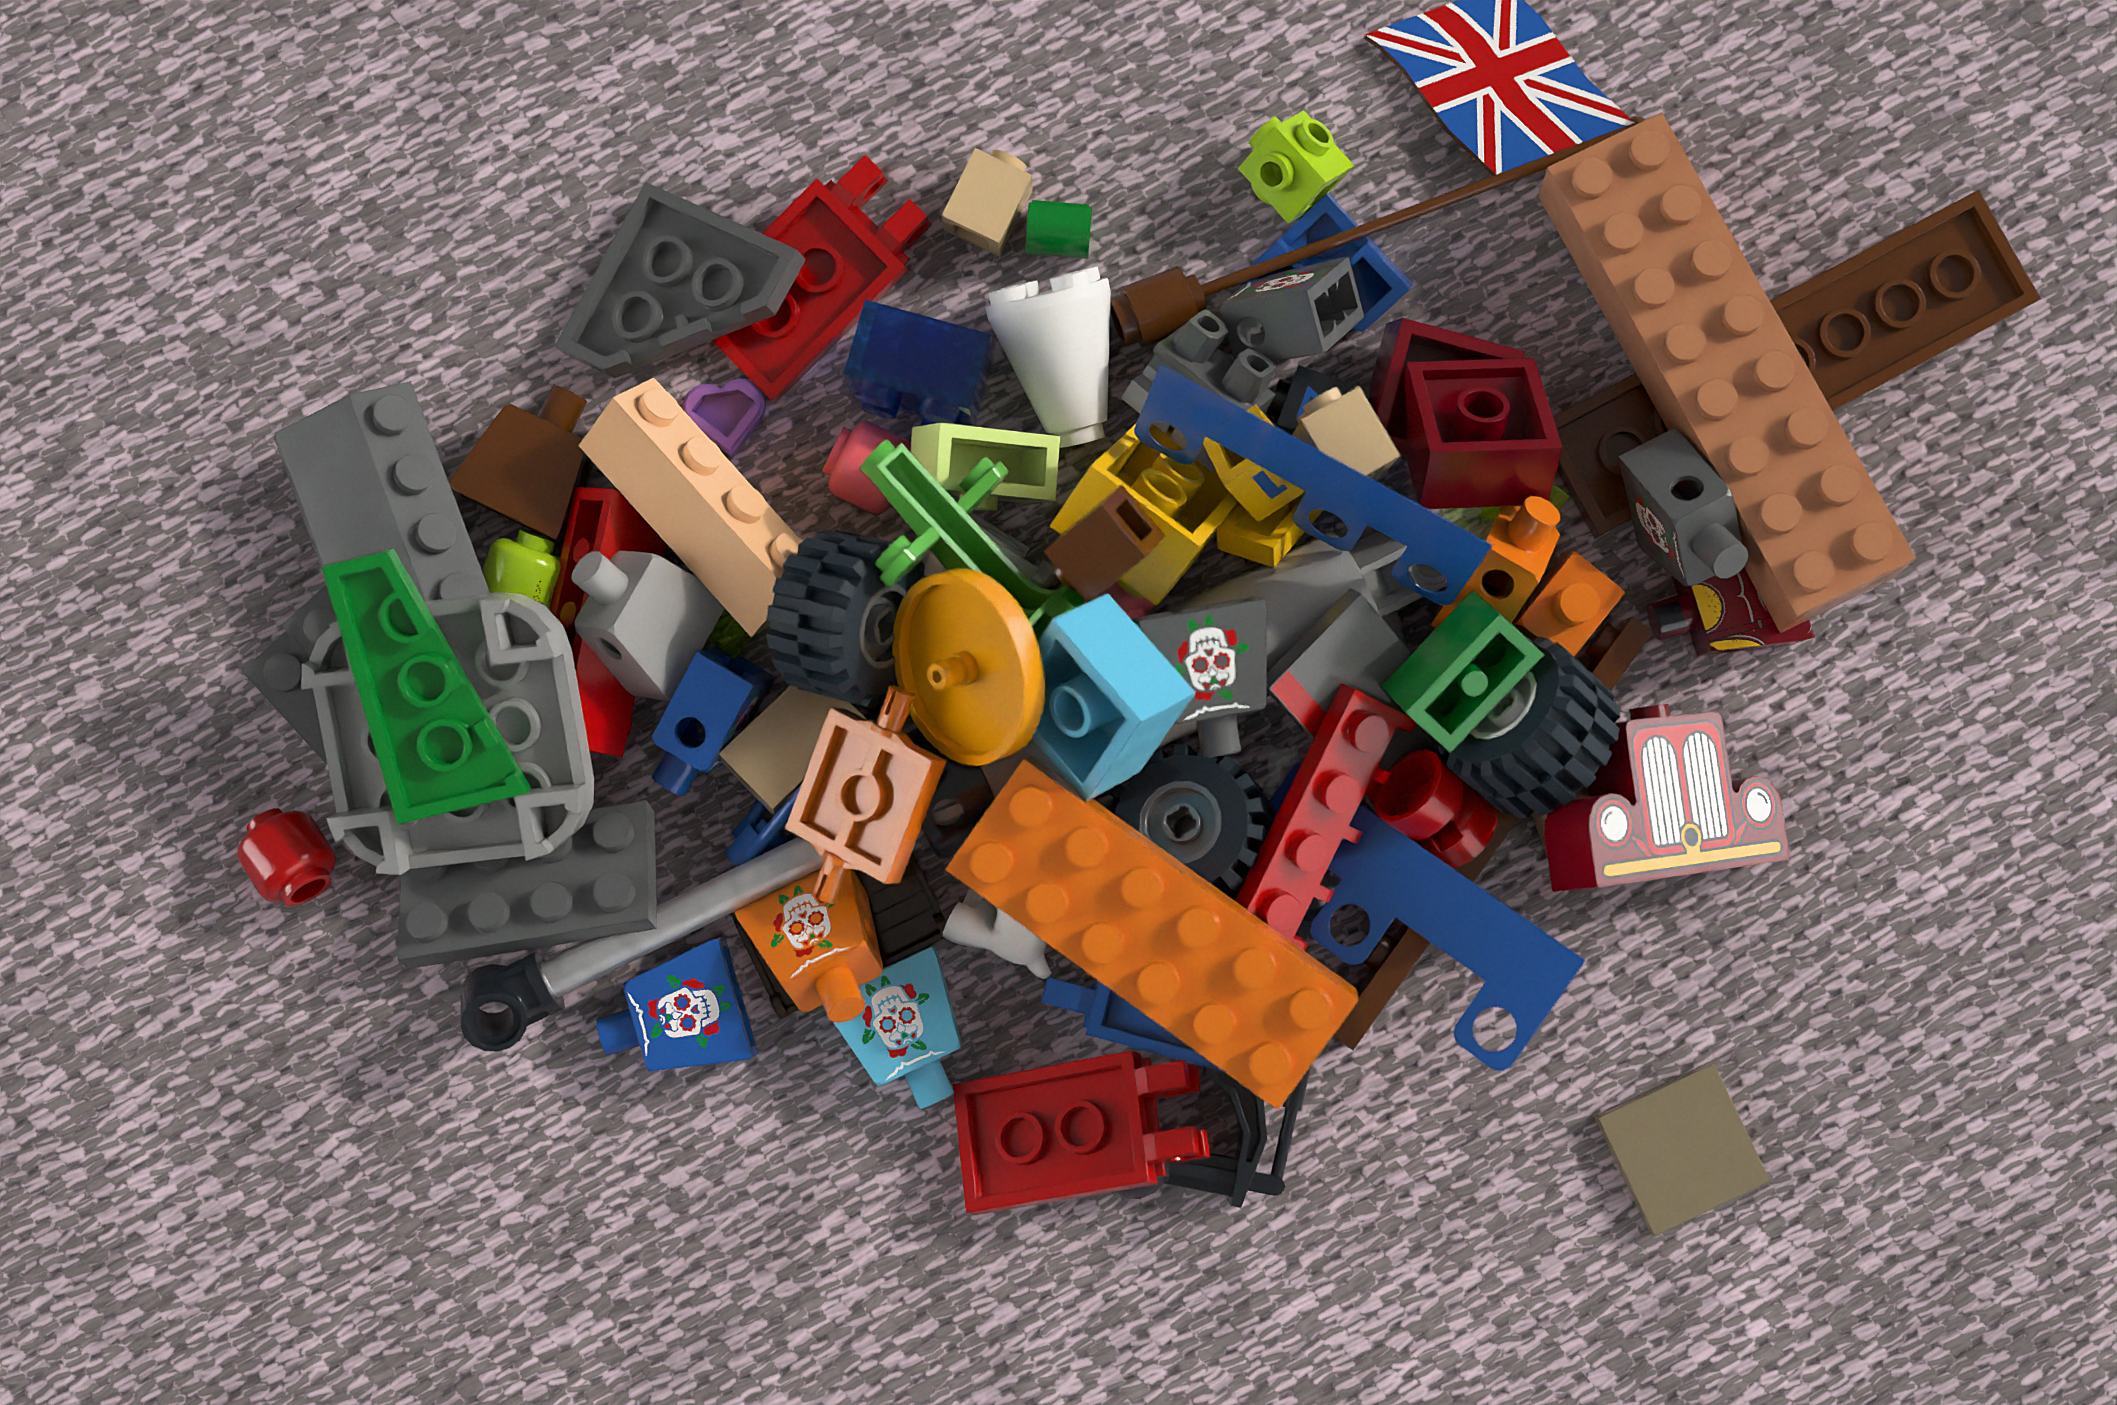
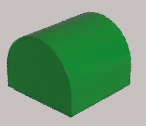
(1058, 229)

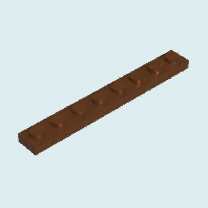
(1395, 956)

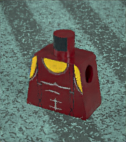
(1722, 617)

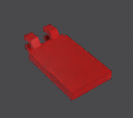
(843, 266)
(1070, 1130)

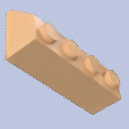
(693, 499)

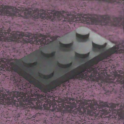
(580, 891)

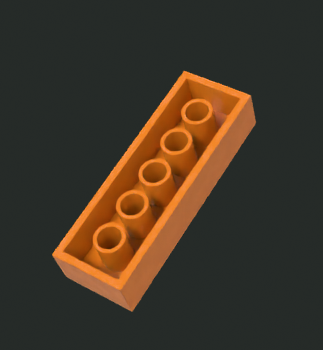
(1153, 931)

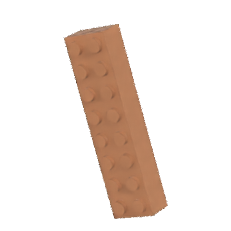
(1724, 369)

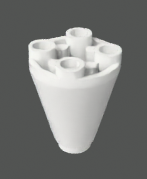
(1059, 350)

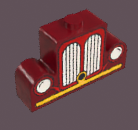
(1664, 808)

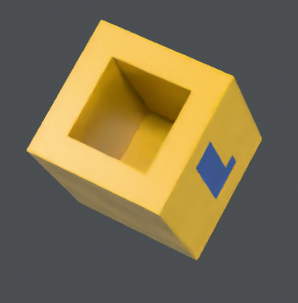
(1249, 483)

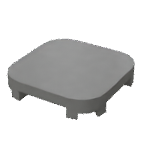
(530, 689)

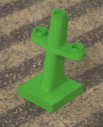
(952, 534)

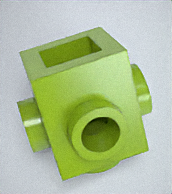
(1294, 164)

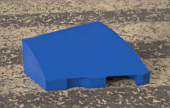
(1375, 275)

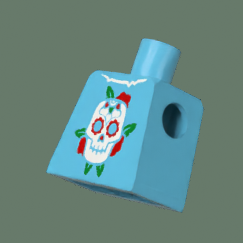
(907, 1027)

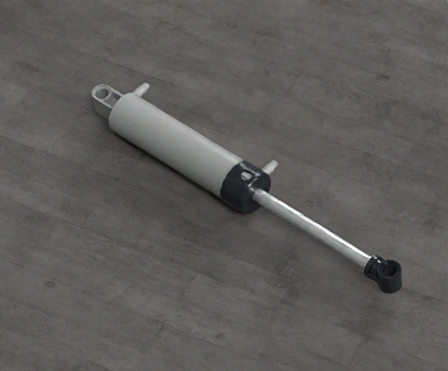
(1295, 596)

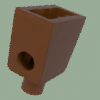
(529, 465)

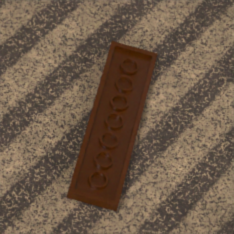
(1850, 327)

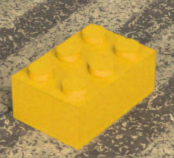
(1179, 498)

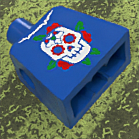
(723, 698)
(683, 1013)

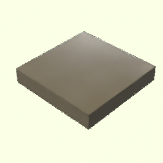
(1682, 1148)

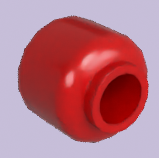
(286, 856)

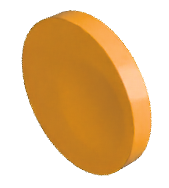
(970, 666)

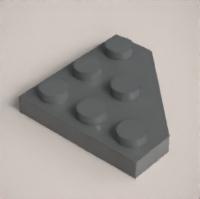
(674, 284)

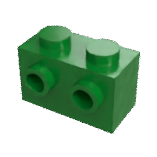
(1462, 671)

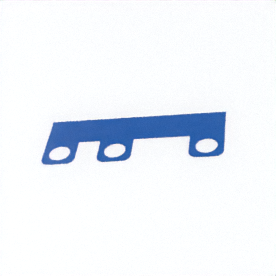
(1326, 481)
(1402, 880)

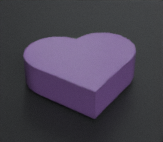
(726, 413)

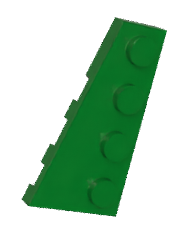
(420, 707)

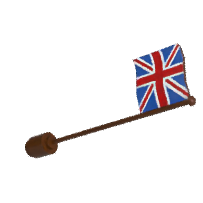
(1494, 87)

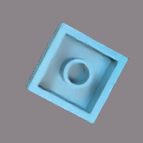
(1104, 696)

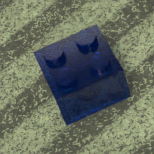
(918, 366)

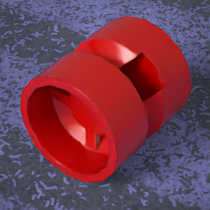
(1435, 808)

